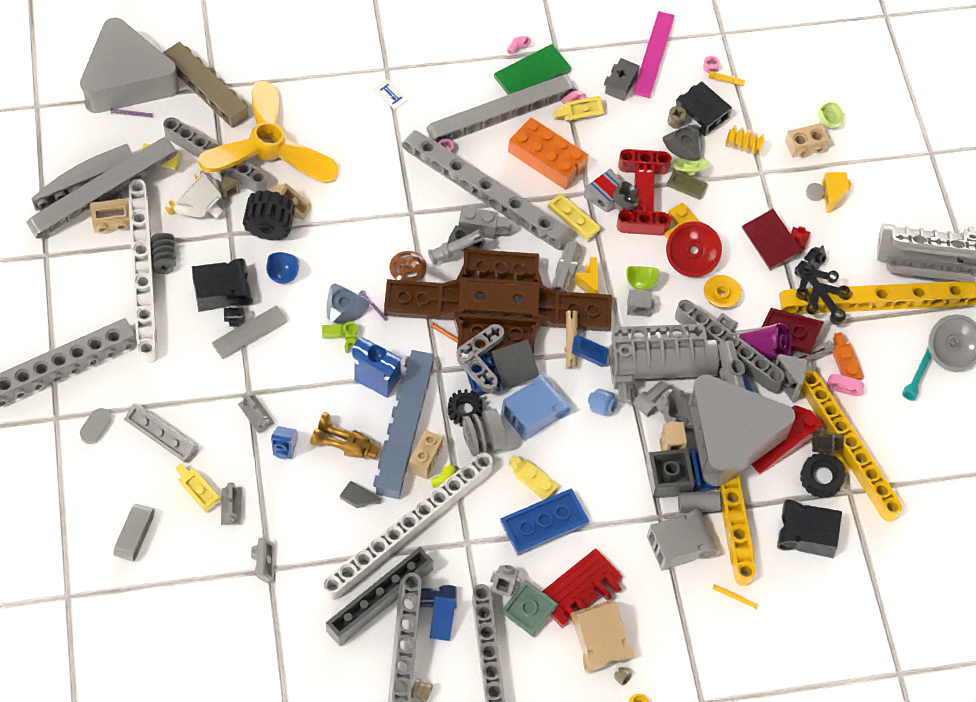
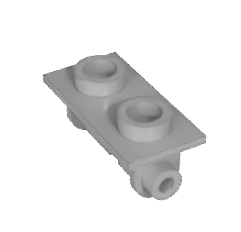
(255, 412)
(231, 504)

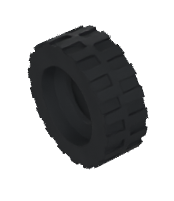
(829, 462)

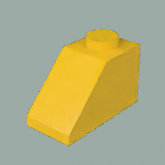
(836, 187)

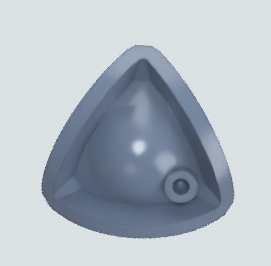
(344, 304)

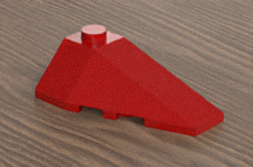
(799, 435)

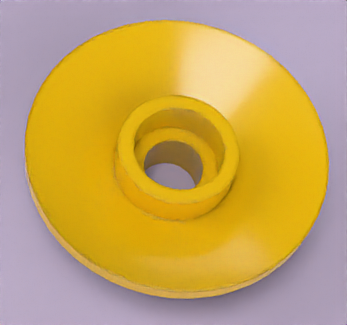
(722, 284)

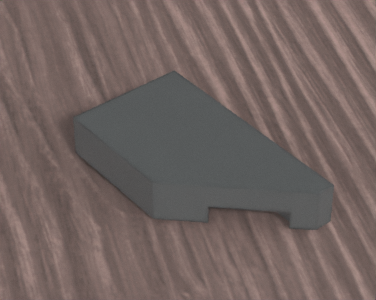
(358, 496)

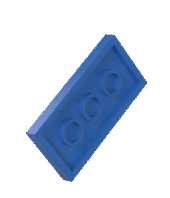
(544, 521)

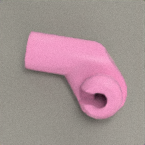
(517, 43)
(572, 96)

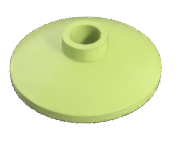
(690, 166)

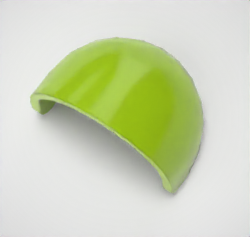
(642, 277)

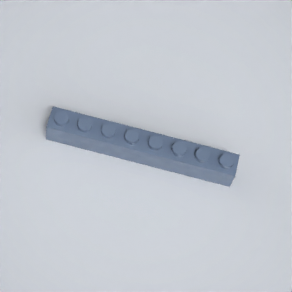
(405, 424)

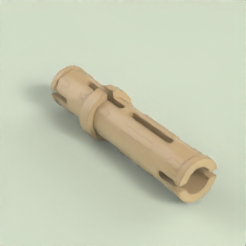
(571, 331)

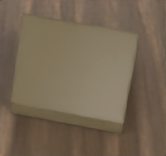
(229, 187)

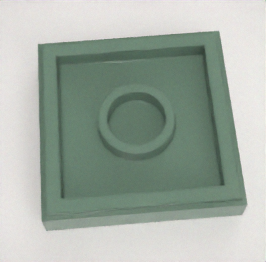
(529, 608)

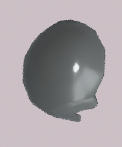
(625, 196)

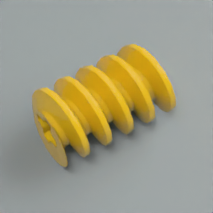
(745, 139)

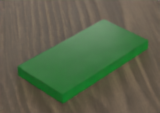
(532, 70)

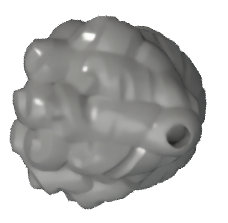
(675, 407)

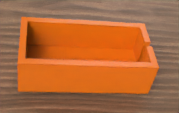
(548, 153)

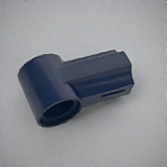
(428, 595)

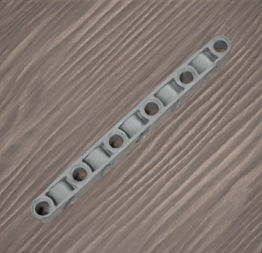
(494, 195)

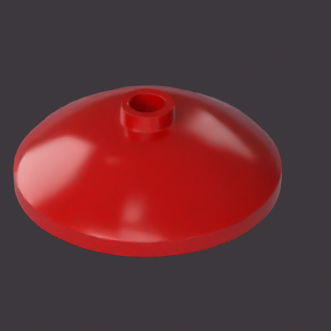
(694, 235)

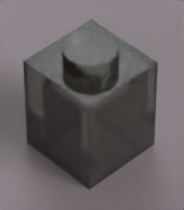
(827, 442)

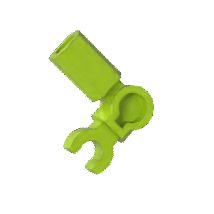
(349, 332)

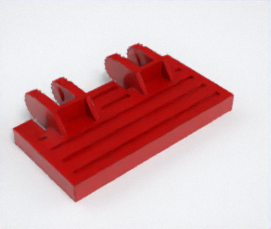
(579, 583)

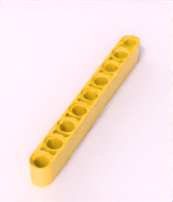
(850, 454)

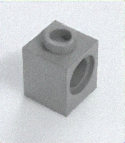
(640, 302)

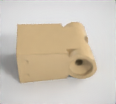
(601, 635)

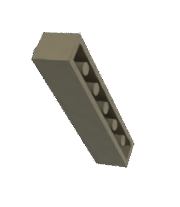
(207, 85)

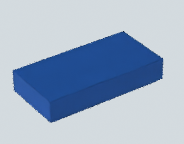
(590, 350)
(442, 618)

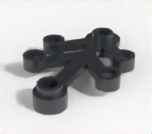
(821, 290)

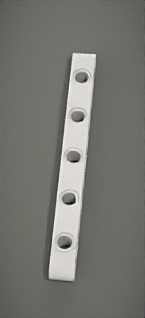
(142, 271)

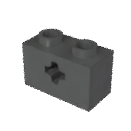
(621, 79)

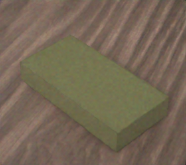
(686, 184)

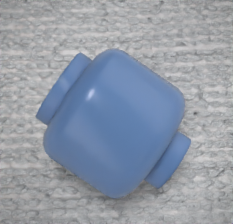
(602, 402)

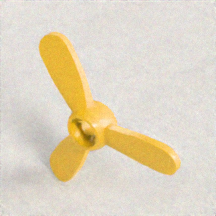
(266, 109)

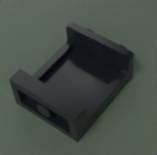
(704, 107)

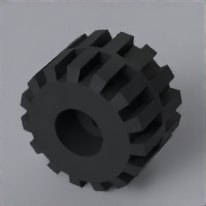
(268, 215)

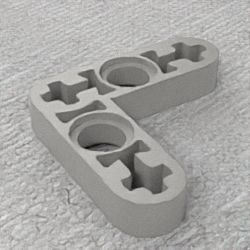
(474, 358)

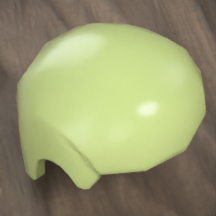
(830, 115)

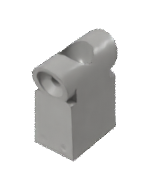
(681, 540)

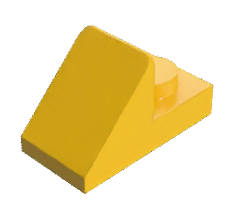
(589, 280)

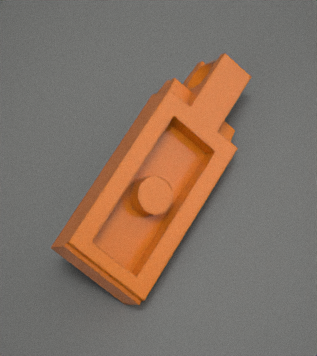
(846, 358)

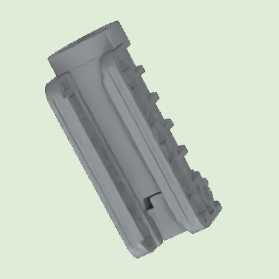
(928, 252)
(660, 356)

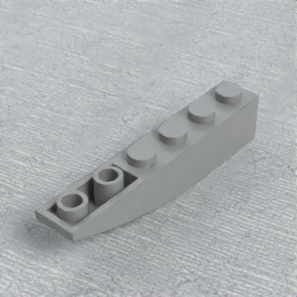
(79, 176)

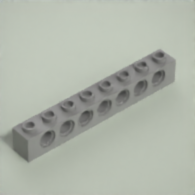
(66, 354)

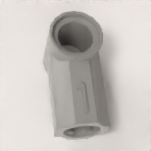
(647, 400)

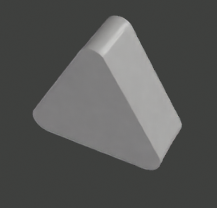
(125, 70)
(734, 427)

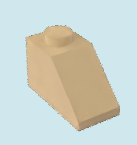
(301, 205)

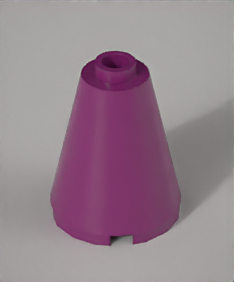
(769, 340)

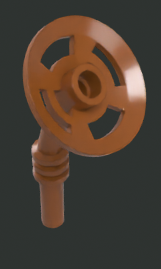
(409, 265)

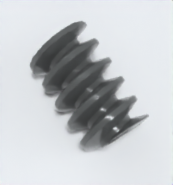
(163, 253)

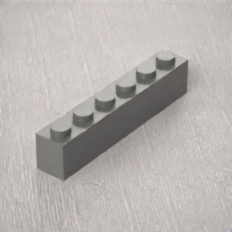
(377, 597)

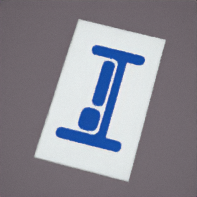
(390, 94)

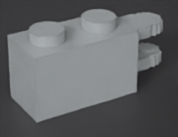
(486, 221)

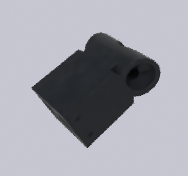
(221, 284)
(809, 529)

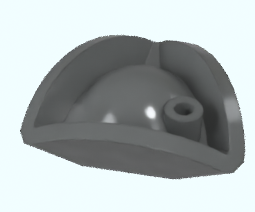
(685, 142)

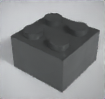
(669, 472)

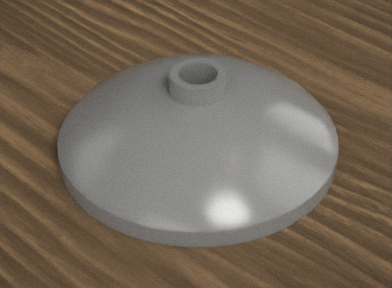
(963, 352)

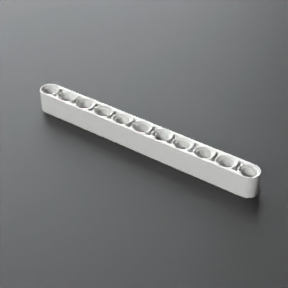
(407, 533)

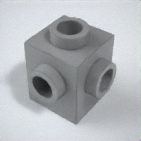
(505, 580)

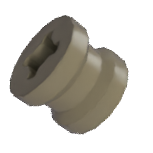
(673, 119)
(421, 690)

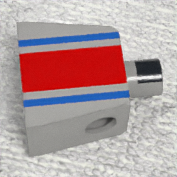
(601, 191)

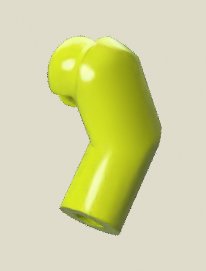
(447, 472)

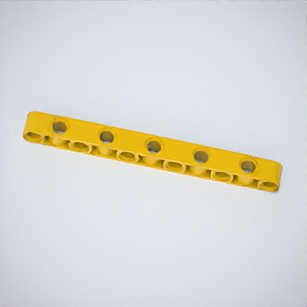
(894, 297)
(736, 523)

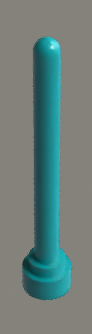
(911, 390)

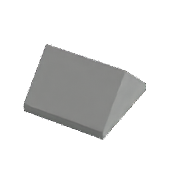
(794, 375)

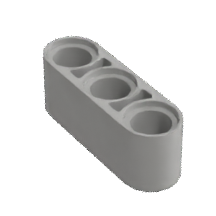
(134, 532)

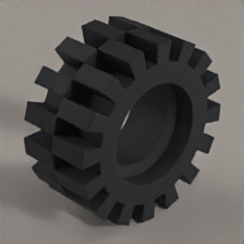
(457, 399)

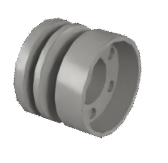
(480, 433)

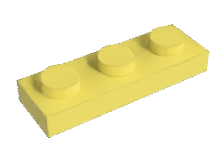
(573, 217)

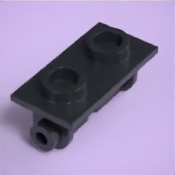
(815, 256)

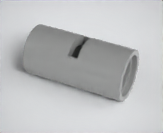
(704, 500)

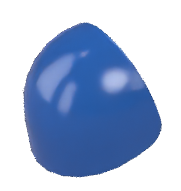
(282, 267)

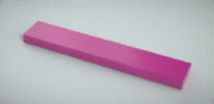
(653, 54)

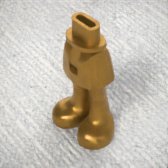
(356, 443)

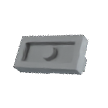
(264, 555)

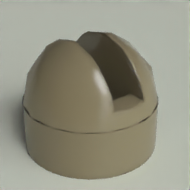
(622, 676)

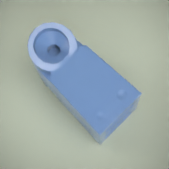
(535, 407)

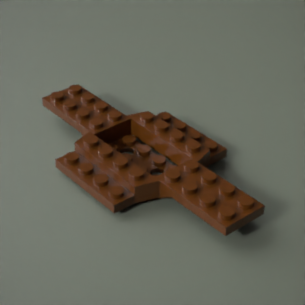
(500, 278)

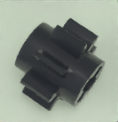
(233, 314)

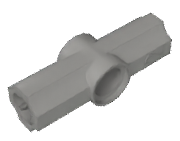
(566, 266)
(731, 367)

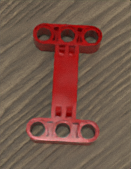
(644, 165)

